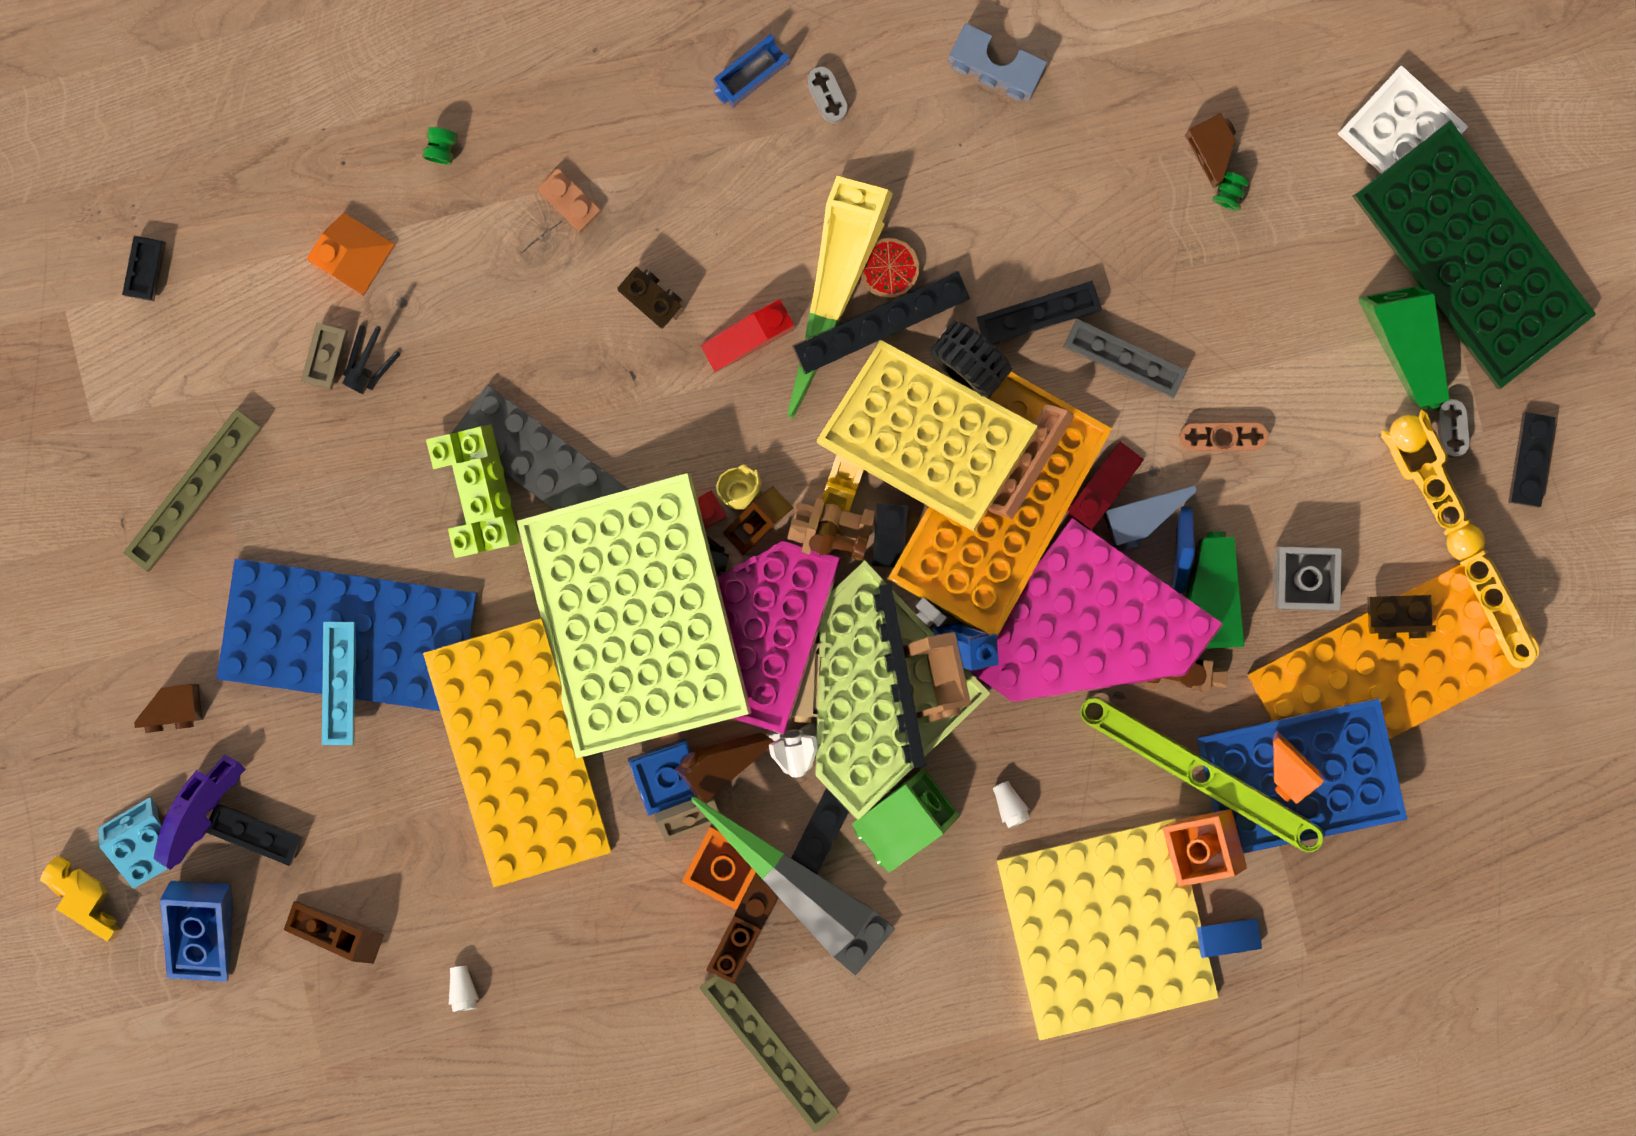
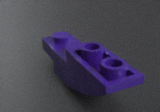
(186, 817)

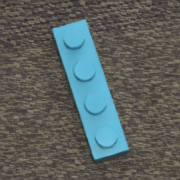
(338, 683)

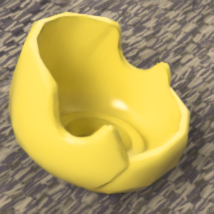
(739, 487)

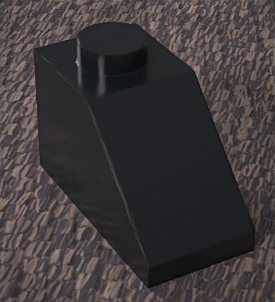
(889, 534)

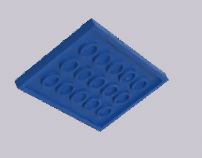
(1343, 743)

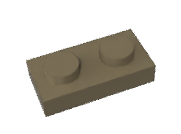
(324, 356)
(683, 819)

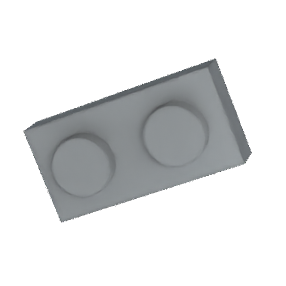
(929, 613)

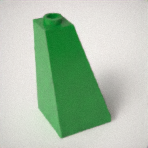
(1411, 338)
(1216, 587)

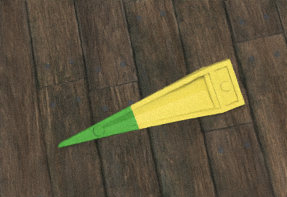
(849, 234)

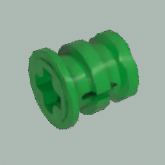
(1231, 191)

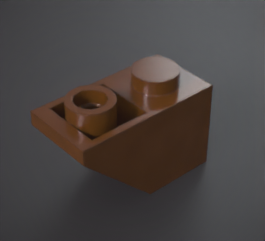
(172, 705)

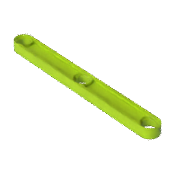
(1221, 784)

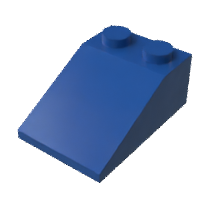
(197, 930)

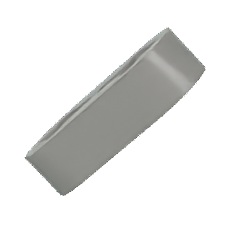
(821, 98)
(1460, 427)

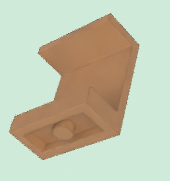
(945, 672)

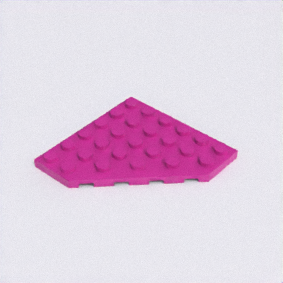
(774, 620)
(1094, 624)

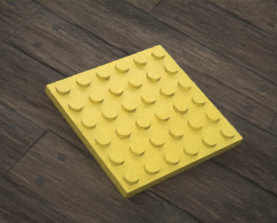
(1104, 931)

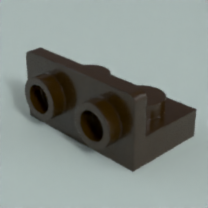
(1400, 615)

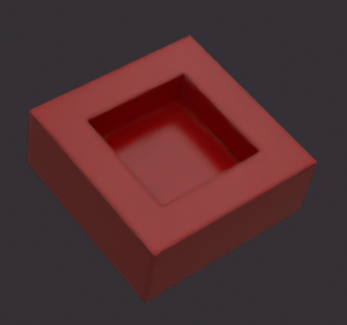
(710, 509)

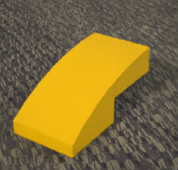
(842, 483)

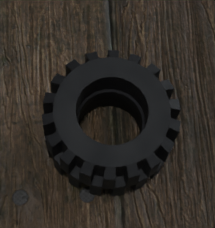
(971, 359)

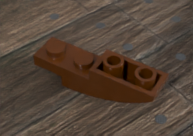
(743, 930)

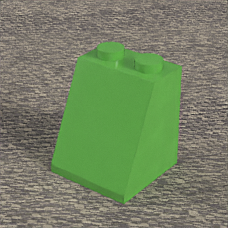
(906, 820)

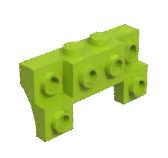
(480, 488)

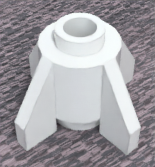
(794, 750)

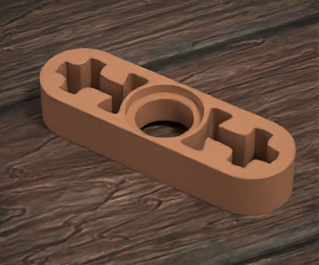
(1246, 444)

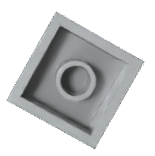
(1307, 578)

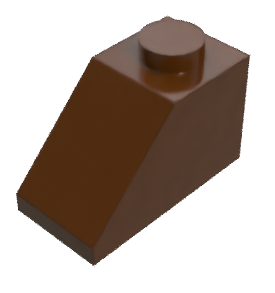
(1212, 145)
(757, 520)

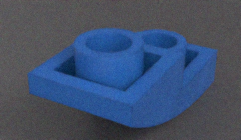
(1229, 938)

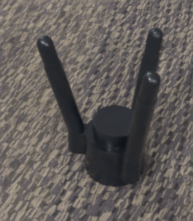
(356, 374)

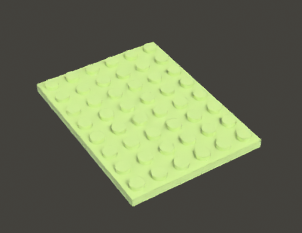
(634, 616)

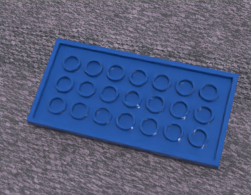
(278, 630)

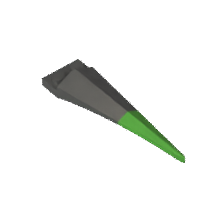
(834, 917)

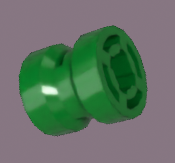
(440, 145)

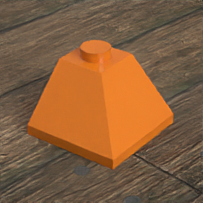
(351, 253)
(1292, 771)

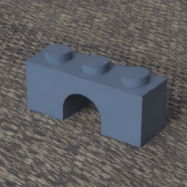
(971, 56)

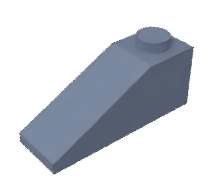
(1139, 519)

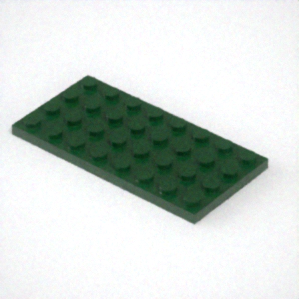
(1474, 254)

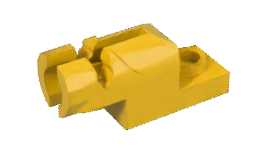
(81, 897)

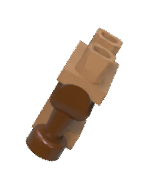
(831, 528)
(1199, 678)

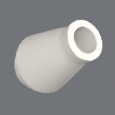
(1010, 805)
(462, 991)

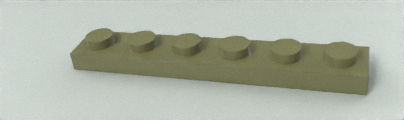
(192, 490)
(770, 1051)

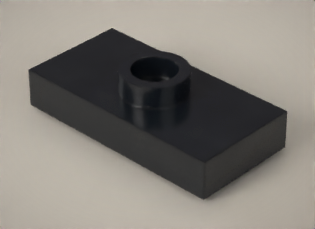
(144, 268)

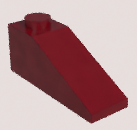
(1104, 486)

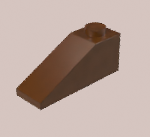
(715, 766)
(334, 933)

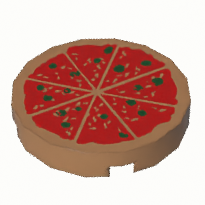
(890, 269)

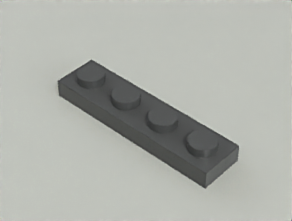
(1125, 358)

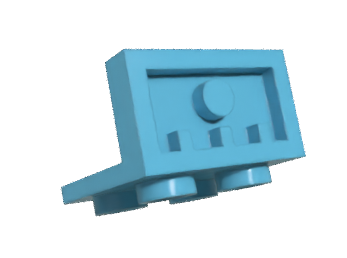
(131, 842)

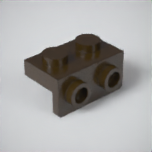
(650, 298)

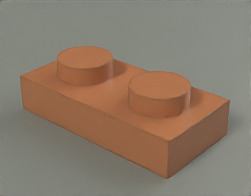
(568, 200)

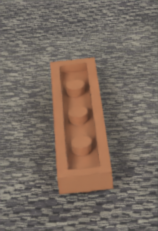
(1051, 427)

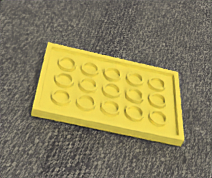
(927, 435)

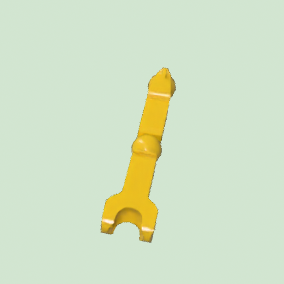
(1464, 539)

